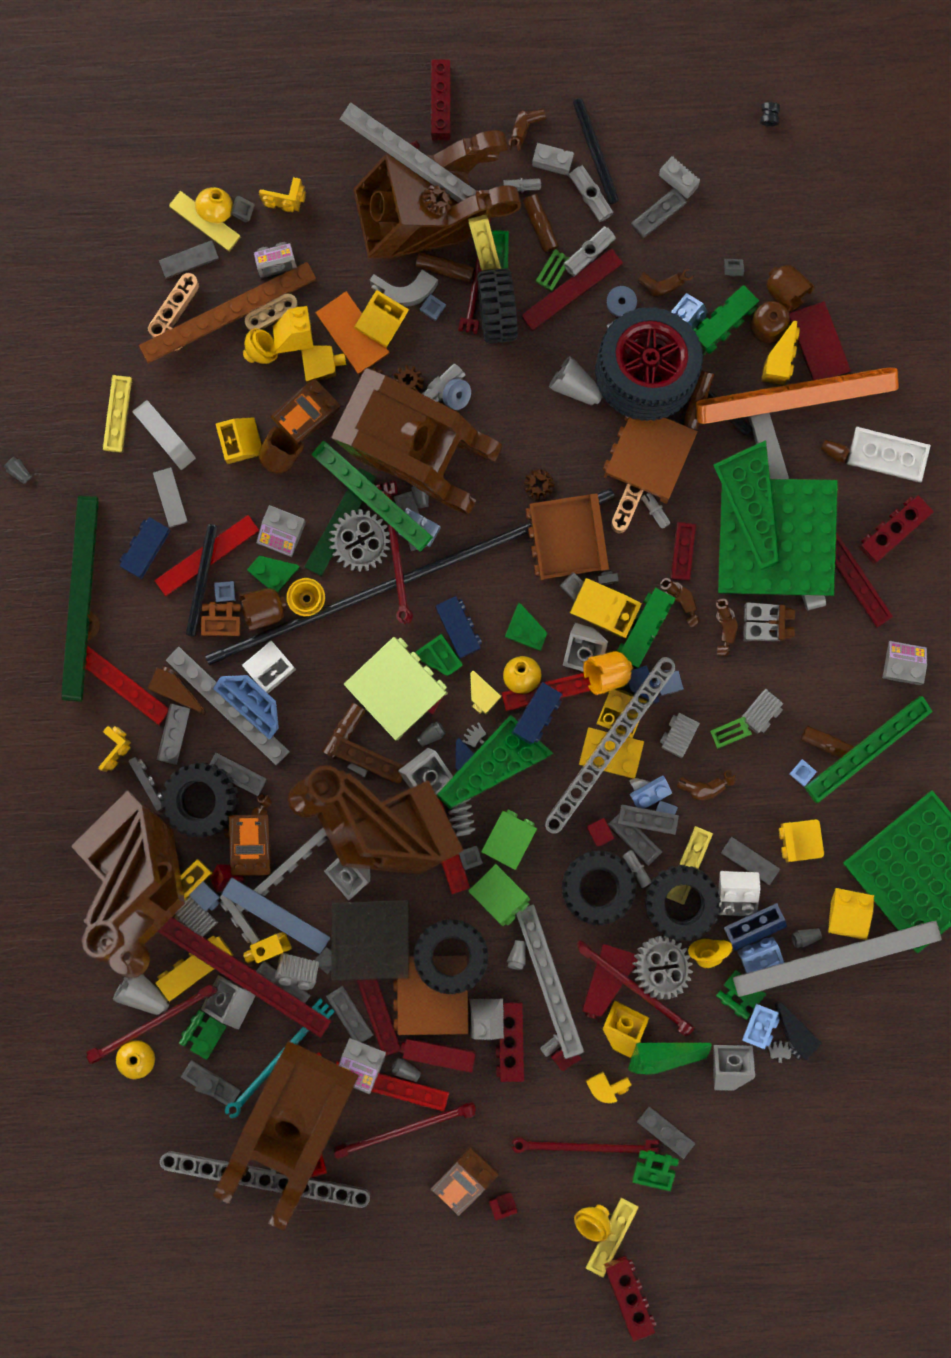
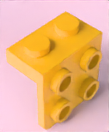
(287, 202)
(122, 748)
(801, 840)

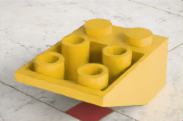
(778, 363)
(605, 608)

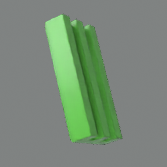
(545, 284)
(744, 727)

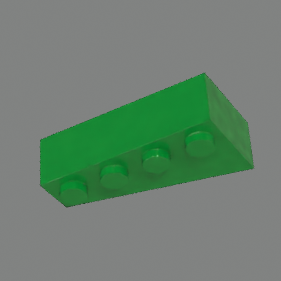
(725, 319)
(646, 627)

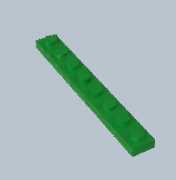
(372, 496)
(868, 749)

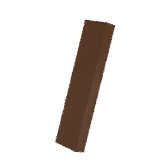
(367, 759)

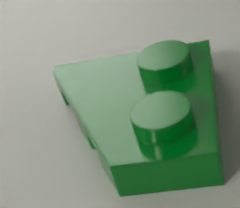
(272, 572)

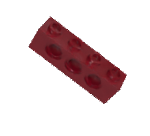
(440, 99)
(920, 511)
(516, 1072)
(637, 1328)

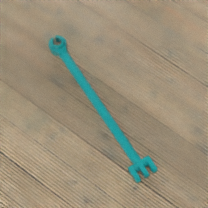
(268, 1070)

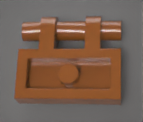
(220, 625)

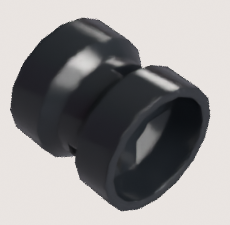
(770, 114)

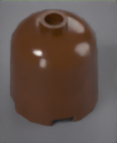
(788, 286)
(770, 322)
(279, 451)
(262, 608)

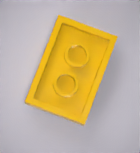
(624, 761)

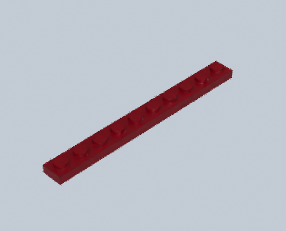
(245, 976)

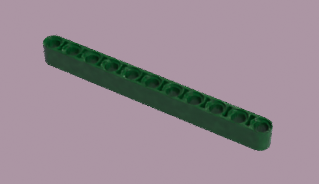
(80, 598)

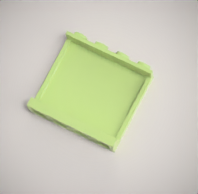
(396, 687)

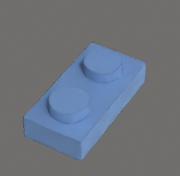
(651, 793)

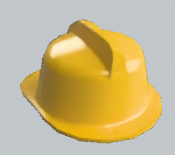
(709, 952)

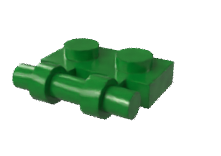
(750, 999)
(207, 1038)
(655, 1176)

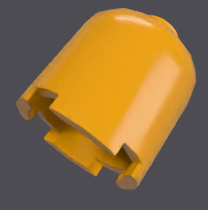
(607, 672)

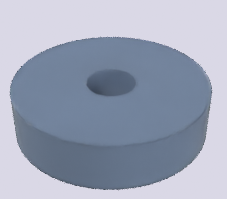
(617, 293)
(463, 392)

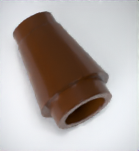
(835, 450)

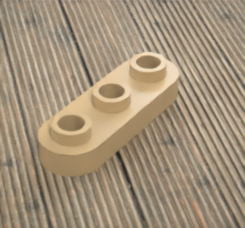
(261, 313)

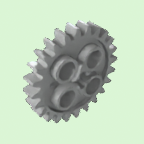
(367, 555)
(665, 986)

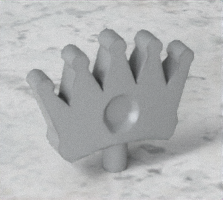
(475, 737)
(780, 1051)

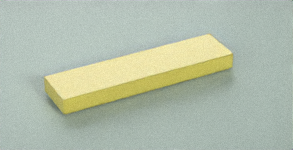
(217, 231)
(484, 243)
(117, 413)
(693, 857)
(607, 1249)

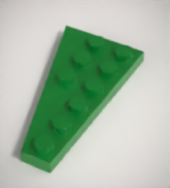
(750, 494)
(493, 762)

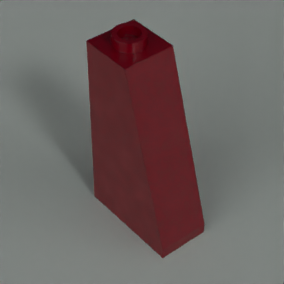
(603, 984)
(438, 1054)

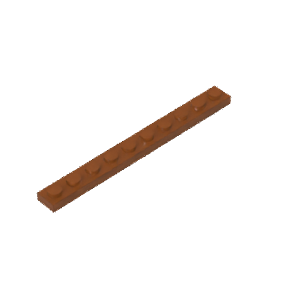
(226, 312)

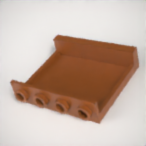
(650, 455)
(567, 536)
(426, 1010)

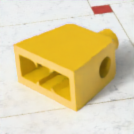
(321, 363)
(272, 945)

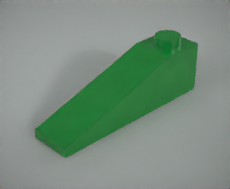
(660, 1057)

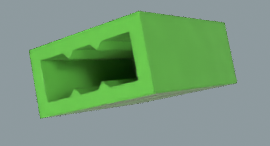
(509, 839)
(500, 895)

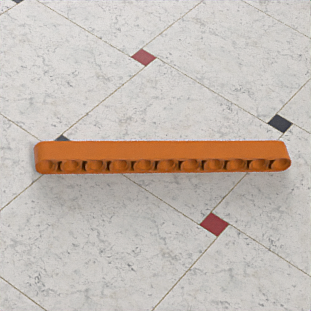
(797, 395)

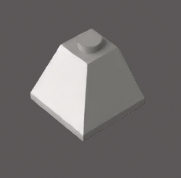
(582, 644)
(348, 879)
(486, 1018)
(732, 1066)

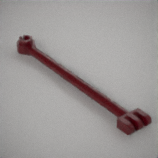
(469, 320)
(396, 559)
(684, 1026)
(95, 1055)
(467, 1110)
(584, 1147)

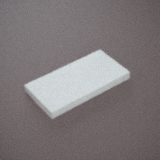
(888, 454)

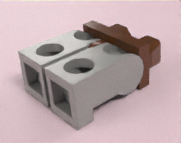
(774, 622)

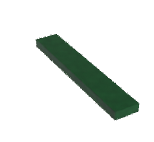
(322, 553)

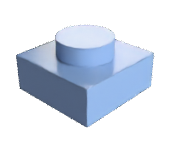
(803, 772)

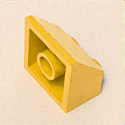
(293, 331)
(850, 913)

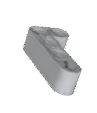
(164, 434)

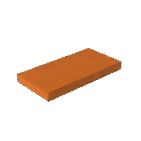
(339, 320)

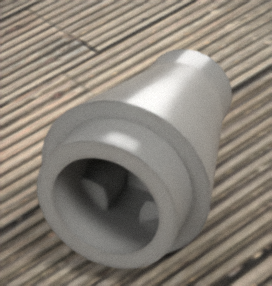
(517, 956)

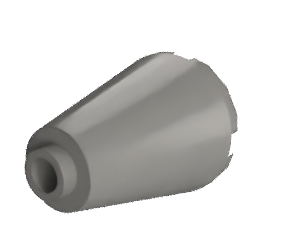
(575, 383)
(141, 995)

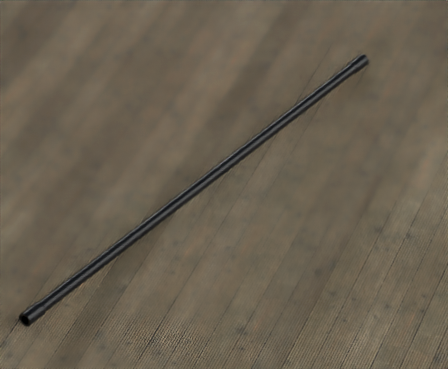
(221, 654)

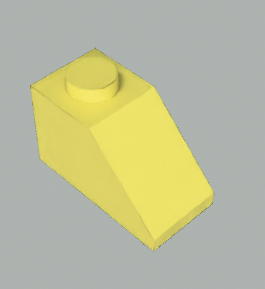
(482, 694)

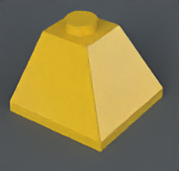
(624, 1028)

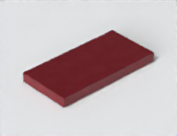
(820, 342)

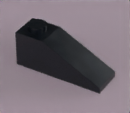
(797, 1035)

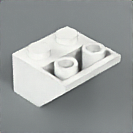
(269, 667)
(739, 893)

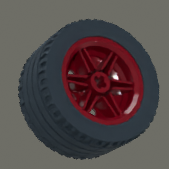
(675, 344)

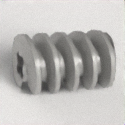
(461, 819)

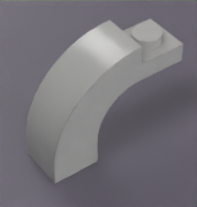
(408, 295)

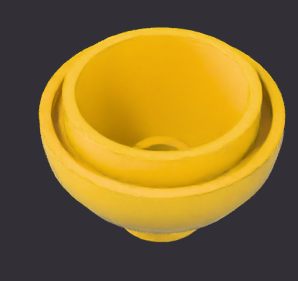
(213, 209)
(259, 347)
(305, 587)
(525, 681)
(144, 1055)
(593, 1223)

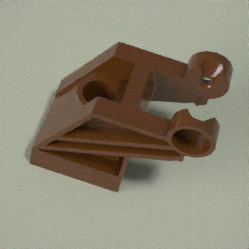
(393, 205)
(409, 437)
(391, 835)
(140, 885)
(290, 1125)

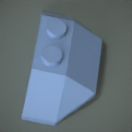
(250, 701)

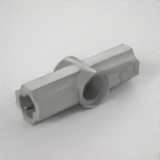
(597, 203)
(597, 244)
(436, 387)

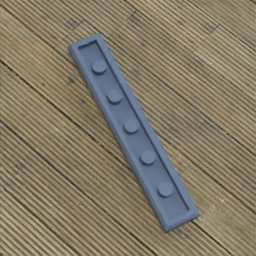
(275, 915)

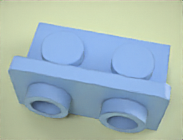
(690, 310)
(760, 955)
(760, 1026)

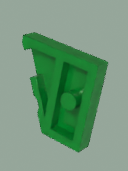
(526, 629)
(440, 656)

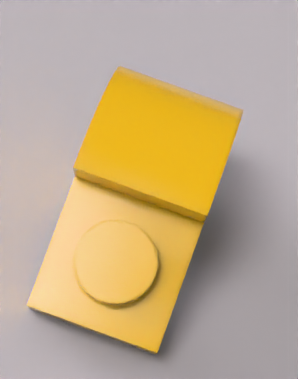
(603, 1091)

